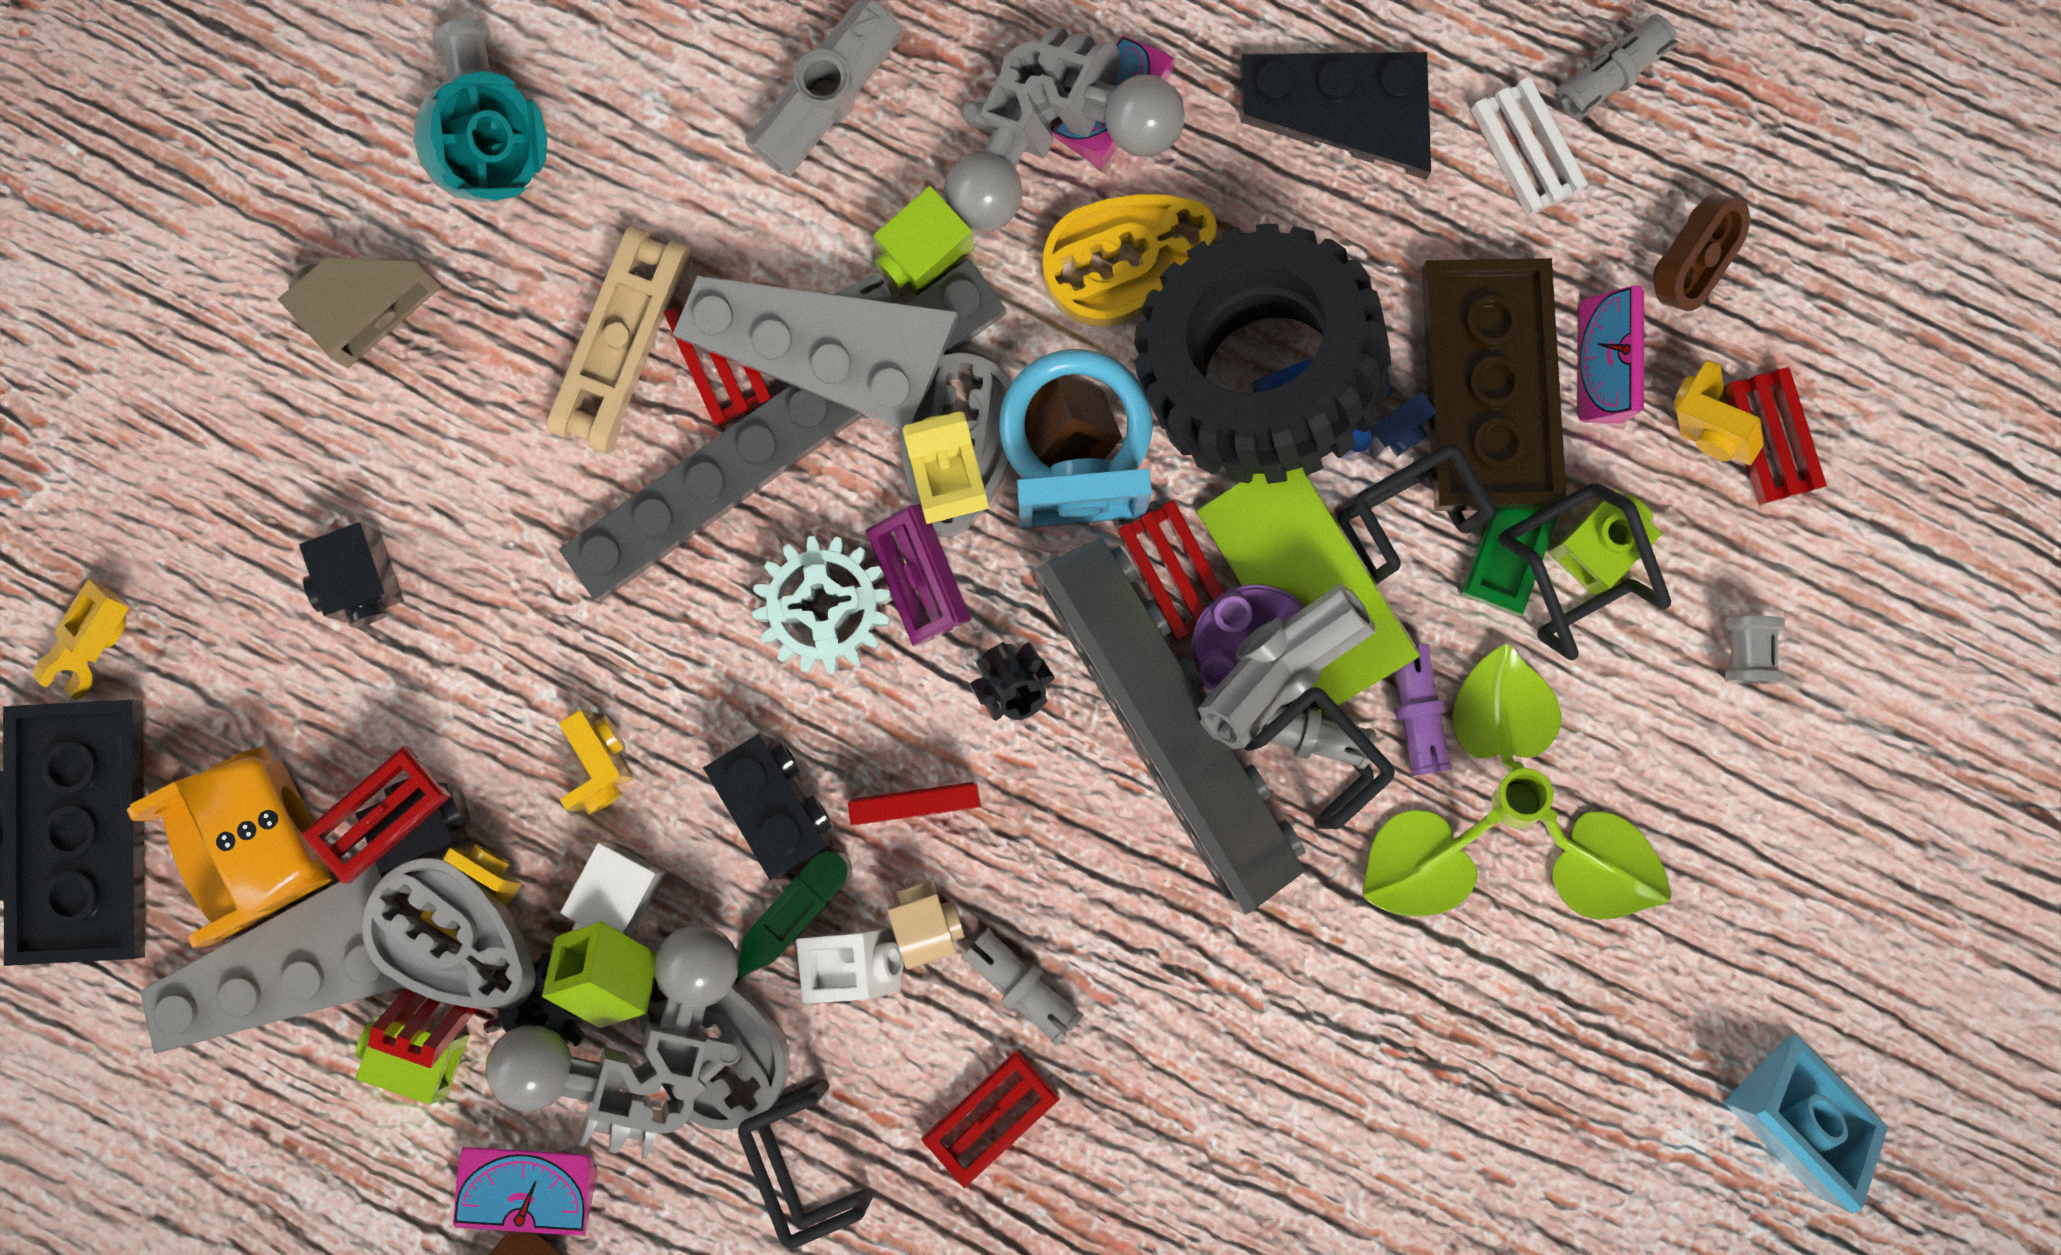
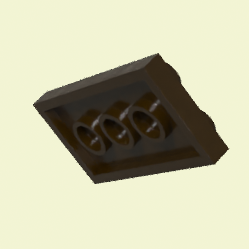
(1494, 381)

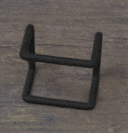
(1399, 482)
(1565, 644)
(1361, 790)
(783, 1107)

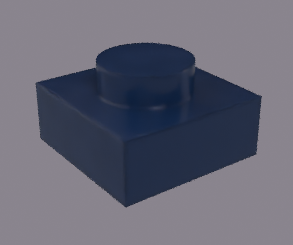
(1402, 427)

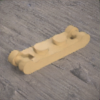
(618, 339)

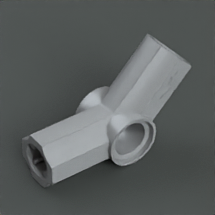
(1282, 663)

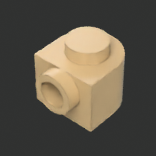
(924, 925)

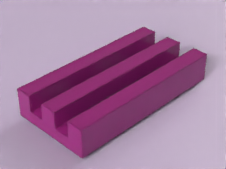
(925, 570)

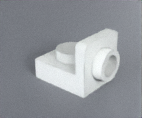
(849, 966)

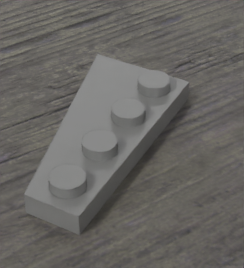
(834, 346)
(272, 973)

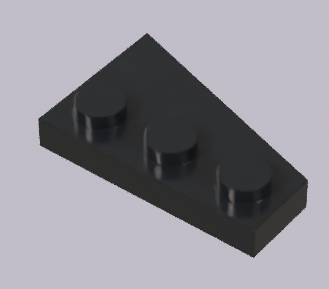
(1344, 100)

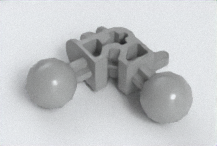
(1049, 81)
(535, 1067)

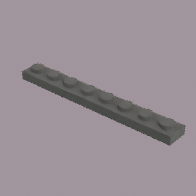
(745, 458)

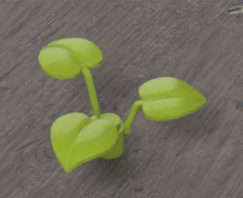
(1509, 712)

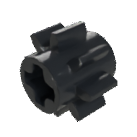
(1012, 681)

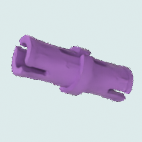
(1422, 715)

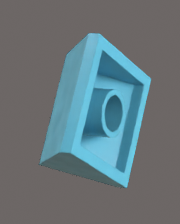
(1812, 1123)

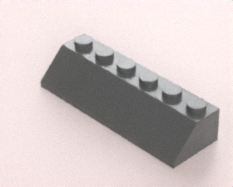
(1158, 711)

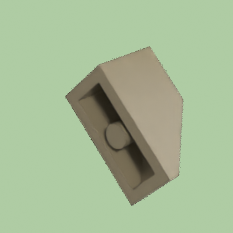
(355, 302)

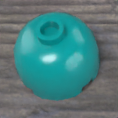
(480, 137)

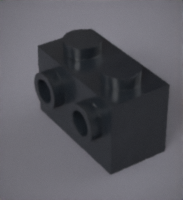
(769, 806)

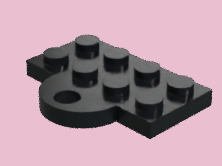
(65, 834)

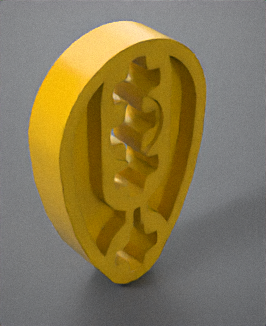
(1101, 228)

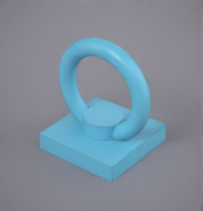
(1078, 488)

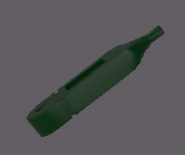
(794, 911)

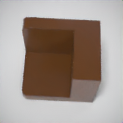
(1070, 422)

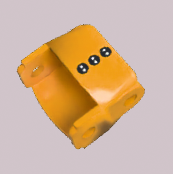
(237, 841)

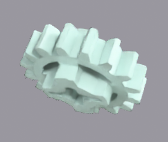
(817, 578)

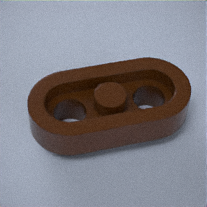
(1701, 252)

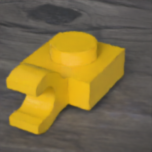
(88, 627)

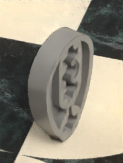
(983, 432)
(421, 959)
(762, 1056)

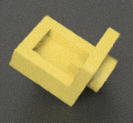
(945, 467)

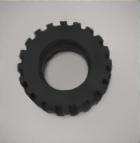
(1250, 281)

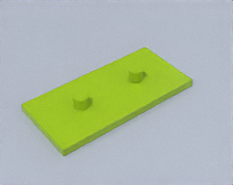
(1293, 542)

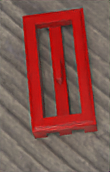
(740, 406)
(1796, 429)
(1150, 523)
(419, 779)
(914, 803)
(403, 1046)
(1030, 1080)

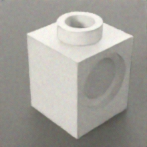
(613, 889)

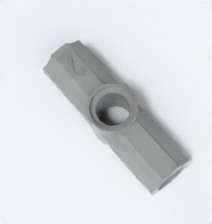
(847, 56)

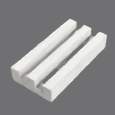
(1549, 135)

